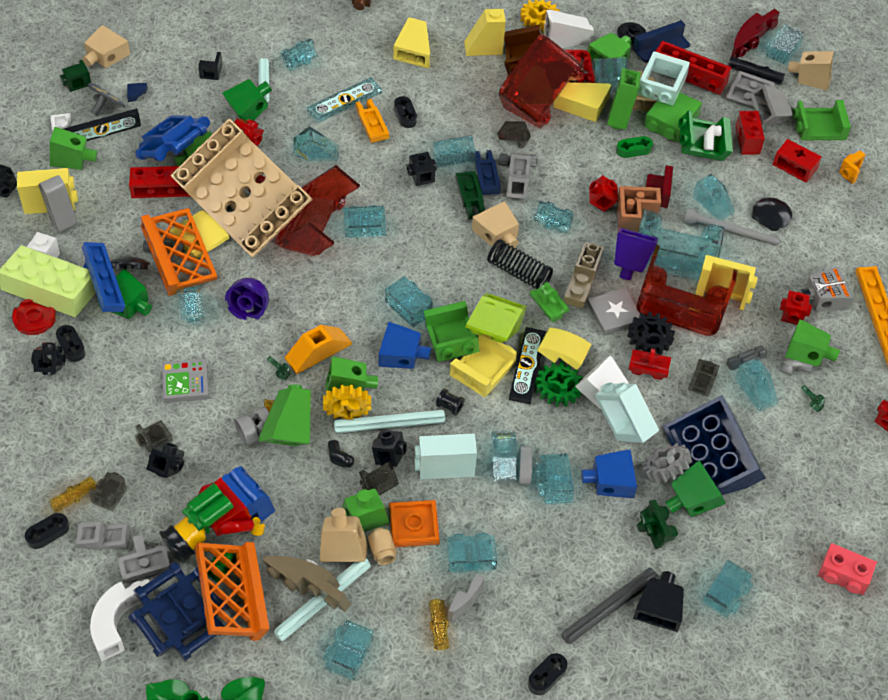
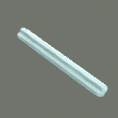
(389, 421)
(315, 604)

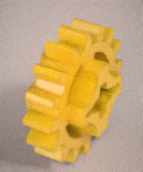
(535, 13)
(347, 402)

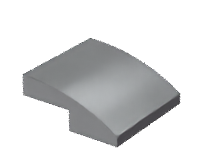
(743, 86)

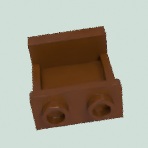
(517, 44)

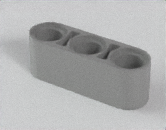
(58, 203)

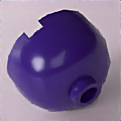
(244, 295)

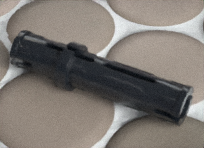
(756, 70)

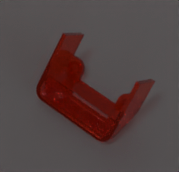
(306, 229)
(681, 307)

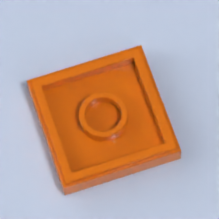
(414, 523)

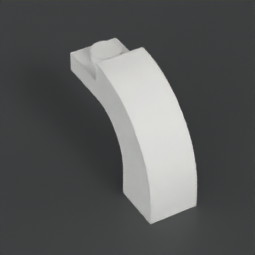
(107, 615)

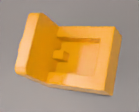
(851, 165)

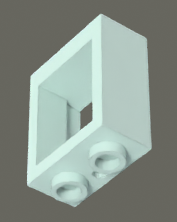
(667, 66)
(626, 412)

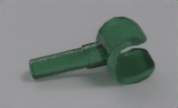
(282, 371)
(817, 400)

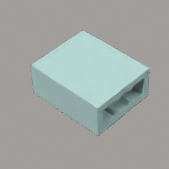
(446, 456)

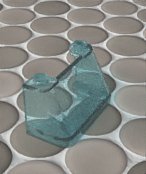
(678, 251)

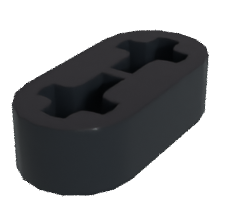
(408, 111)
(67, 344)
(47, 530)
(544, 670)

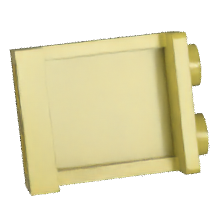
(719, 271)
(485, 368)

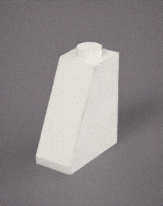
(567, 29)

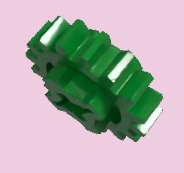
(558, 383)

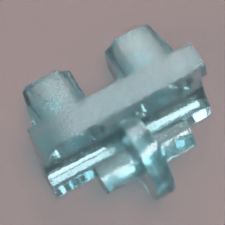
(299, 54)
(553, 216)

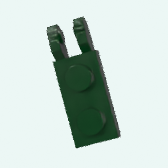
(470, 192)

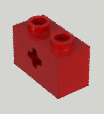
(749, 132)
(797, 160)

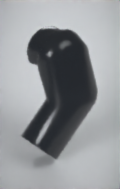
(339, 457)

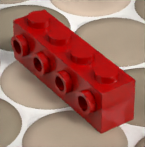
(702, 70)
(154, 182)

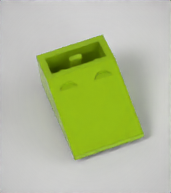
(496, 317)

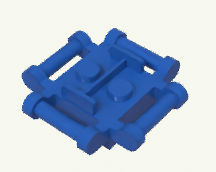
(171, 135)

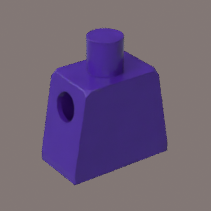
(633, 252)

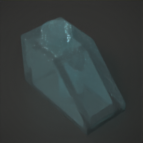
(315, 146)
(713, 197)
(191, 304)
(757, 384)

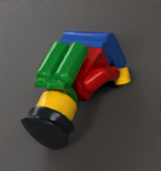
(222, 507)

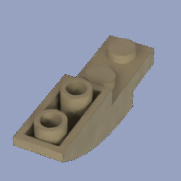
(584, 275)
(305, 577)

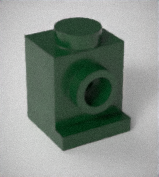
(75, 76)

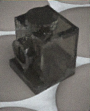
(108, 491)

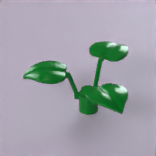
(173, 689)

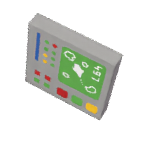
(185, 380)

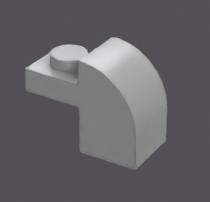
(519, 175)

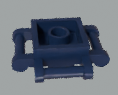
(175, 612)

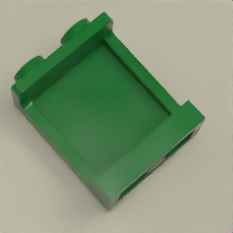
(692, 137)

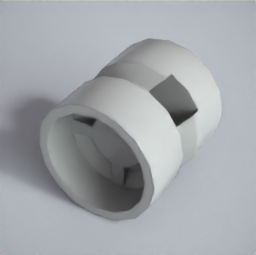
(251, 426)

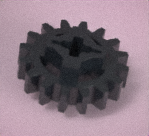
(653, 333)

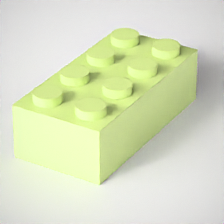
(47, 281)

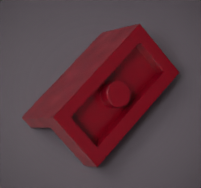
(664, 183)

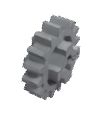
(667, 463)

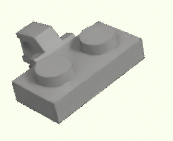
(143, 561)

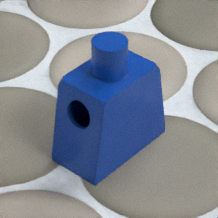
(401, 348)
(612, 475)

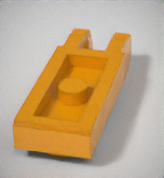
(372, 121)

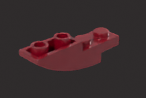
(752, 30)

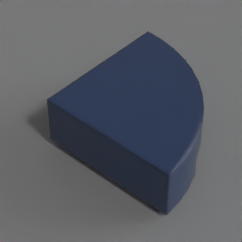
(135, 90)

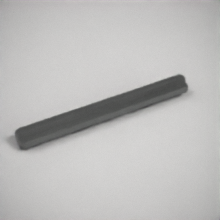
(608, 606)

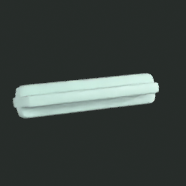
(264, 73)

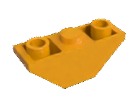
(316, 346)

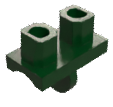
(654, 524)

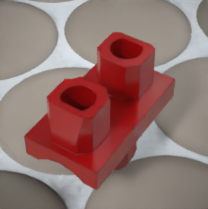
(650, 364)

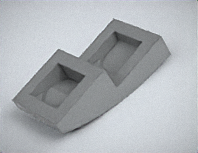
(98, 536)
(463, 601)

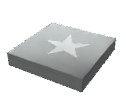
(613, 310)

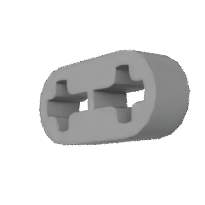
(525, 465)

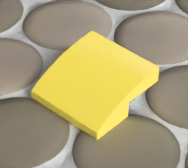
(209, 230)
(564, 345)

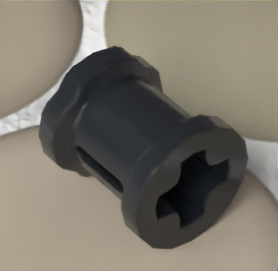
(450, 401)

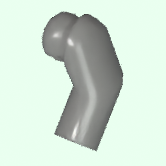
(789, 364)

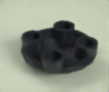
(772, 213)
(135, 262)

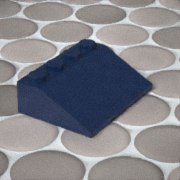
(719, 444)

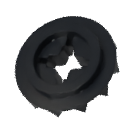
(634, 28)

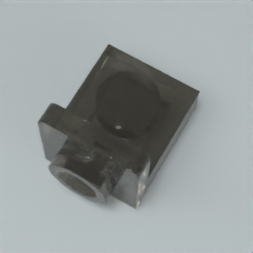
(515, 131)
(703, 377)
(152, 435)
(381, 479)

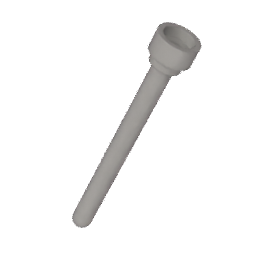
(692, 217)

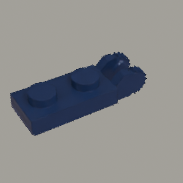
(487, 174)

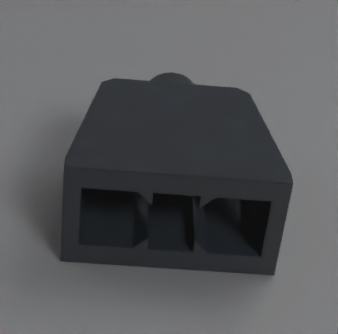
(661, 603)

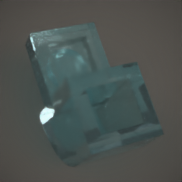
(504, 455)

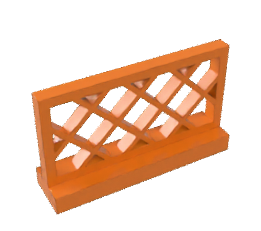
(161, 257)
(250, 584)

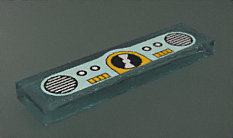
(344, 100)

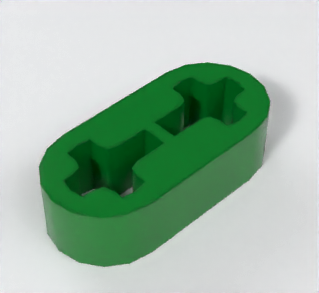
(634, 147)

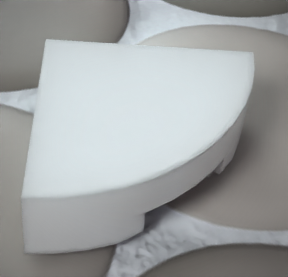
(60, 120)

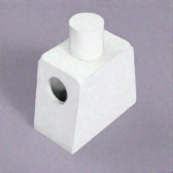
(602, 373)

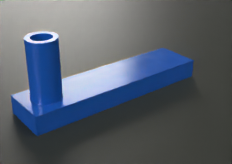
(103, 277)

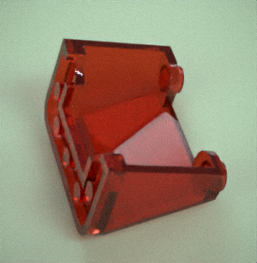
(539, 80)

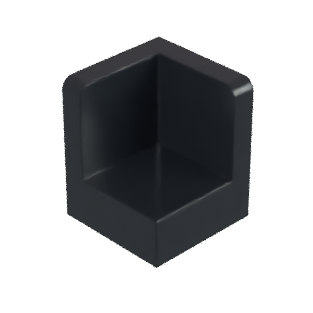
(211, 69)

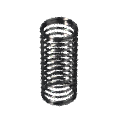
(502, 245)

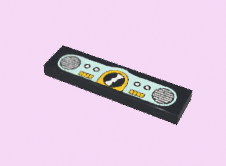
(107, 125)
(527, 366)

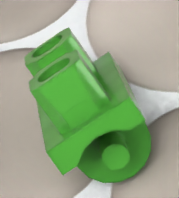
(549, 302)

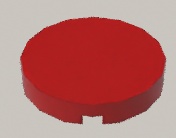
(37, 322)

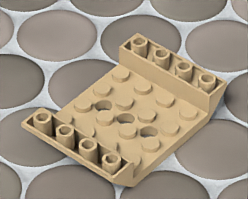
(225, 168)

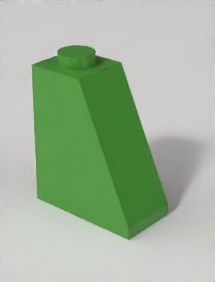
(624, 98)
(289, 418)

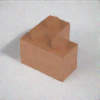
(632, 204)

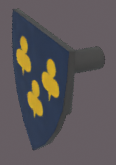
(101, 99)

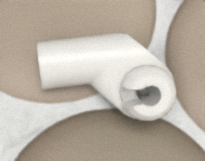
(709, 136)

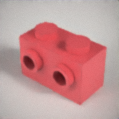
(847, 569)

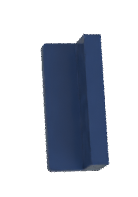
(648, 42)

